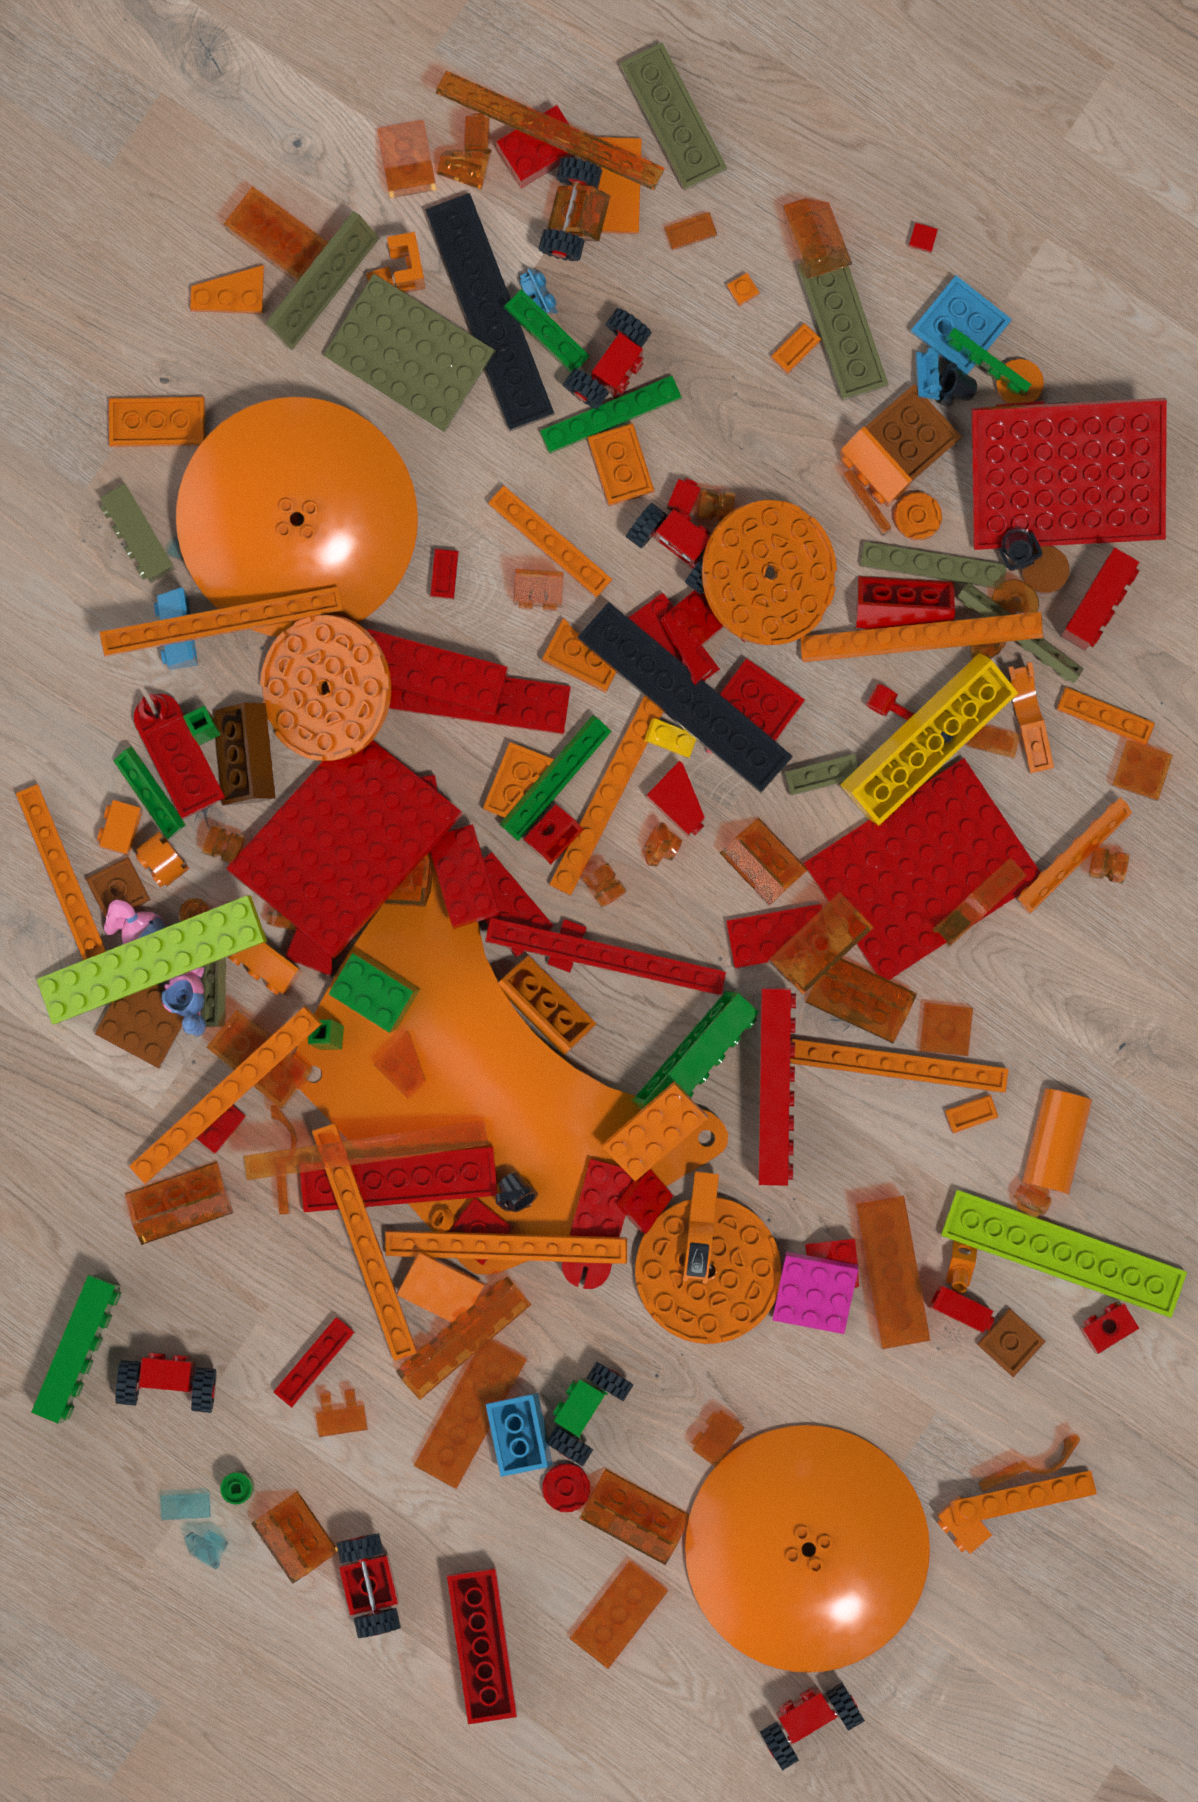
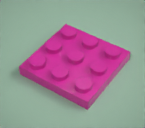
(815, 1292)

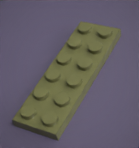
(673, 116)
(322, 280)
(844, 332)

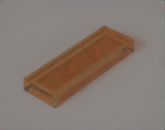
(866, 502)

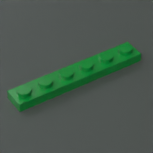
(611, 414)
(555, 778)

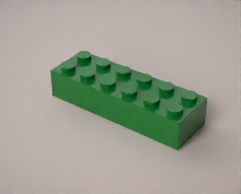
(701, 1047)
(76, 1348)

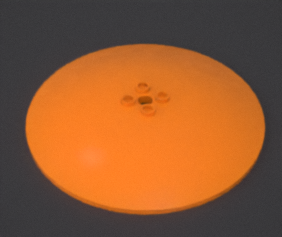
(307, 461)
(750, 1536)

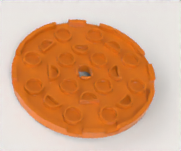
(736, 564)
(358, 682)
(737, 1293)

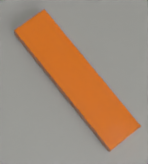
(1105, 716)

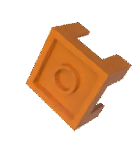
(406, 246)

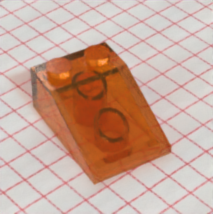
(406, 159)

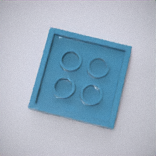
(966, 311)

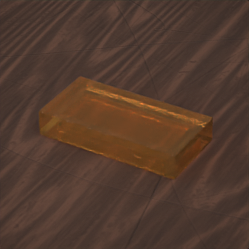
(690, 231)

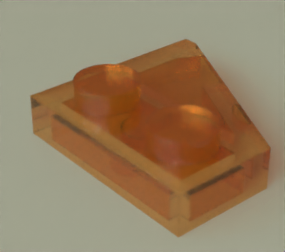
(465, 166)

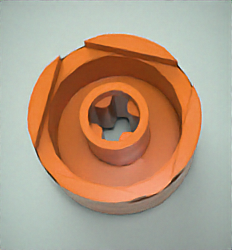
(162, 859)

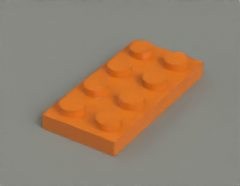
(654, 1131)

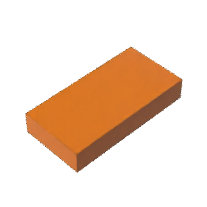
(796, 348)
(971, 1114)

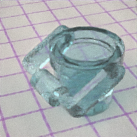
(206, 1548)

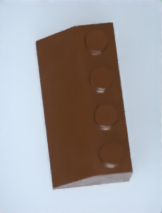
(244, 754)

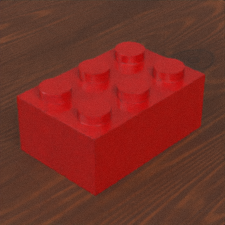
(528, 156)

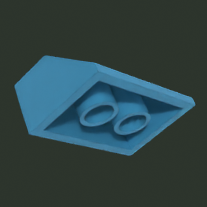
(172, 605)
(519, 1434)

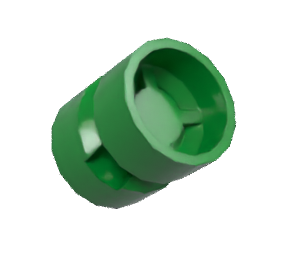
(237, 1487)

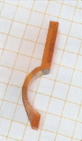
(980, 902)
(282, 1180)
(1020, 1466)

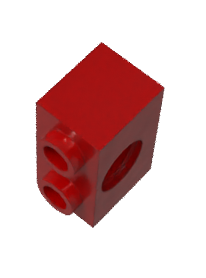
(553, 834)
(1123, 1323)

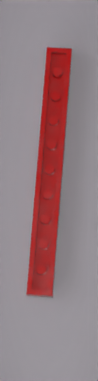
(605, 956)

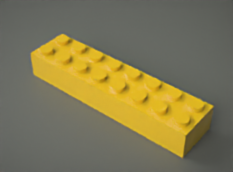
(918, 747)

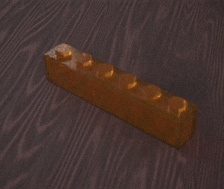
(463, 1337)

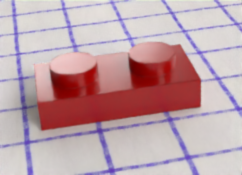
(221, 1130)

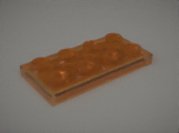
(618, 1614)

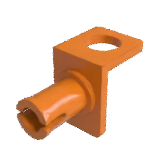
(961, 1267)

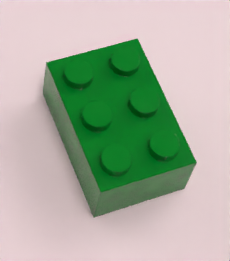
(374, 991)

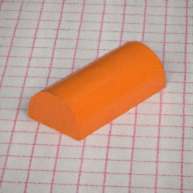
(546, 1005)
(1057, 1140)

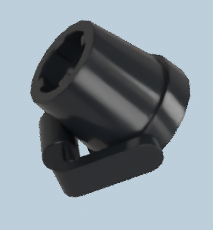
(956, 385)
(1018, 546)
(515, 1194)

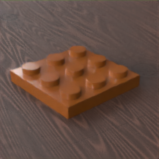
(913, 432)
(142, 1025)

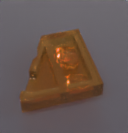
(402, 1066)

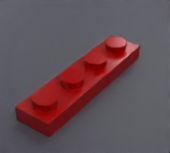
(314, 1362)

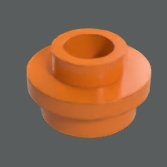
(442, 1220)

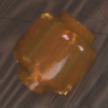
(1033, 1199)

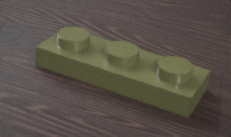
(820, 774)
(214, 993)

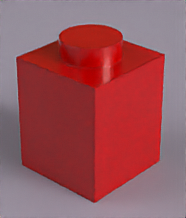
(684, 496)

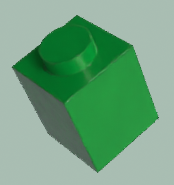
(202, 725)
(327, 1036)

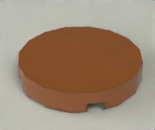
(1048, 572)

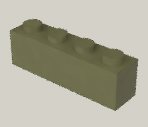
(137, 532)

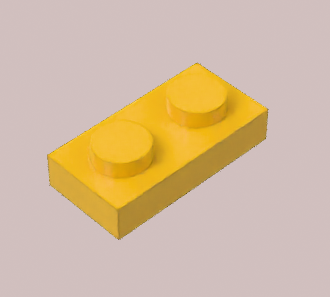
(670, 738)

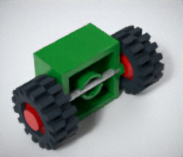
(580, 1407)

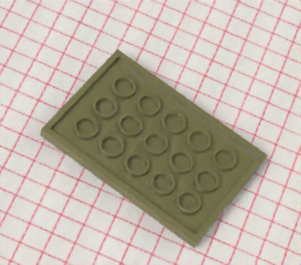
(409, 353)

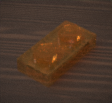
(995, 741)

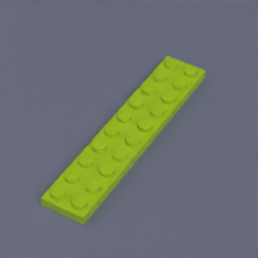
(152, 959)
(1063, 1253)

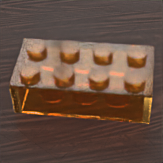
(274, 234)
(243, 1037)

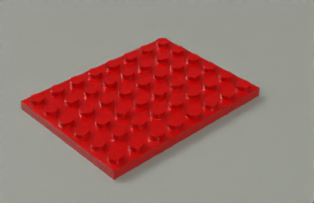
(1070, 472)
(344, 844)
(920, 866)

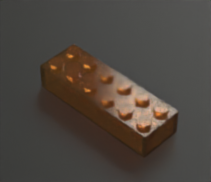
(892, 1272)

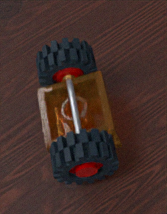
(576, 210)

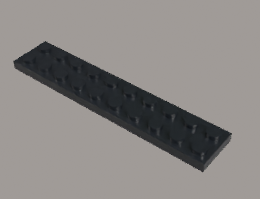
(483, 302)
(691, 706)

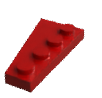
(649, 620)

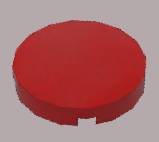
(566, 1487)

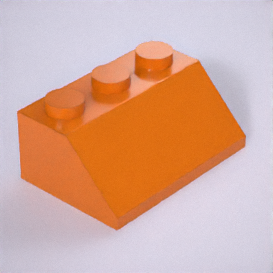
(875, 467)
(269, 965)

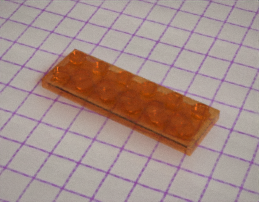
(466, 1416)

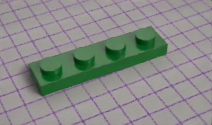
(546, 331)
(979, 356)
(149, 792)

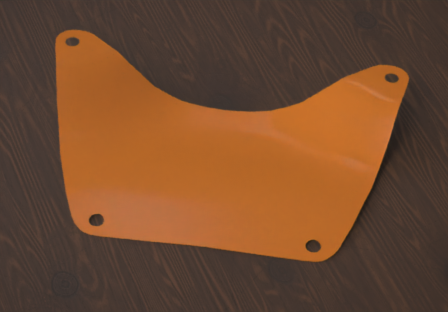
(476, 1068)

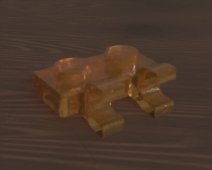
(341, 1420)

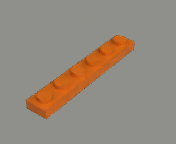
(550, 541)
(1080, 849)
(1023, 1498)

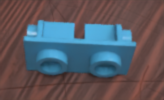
(536, 284)
(928, 374)

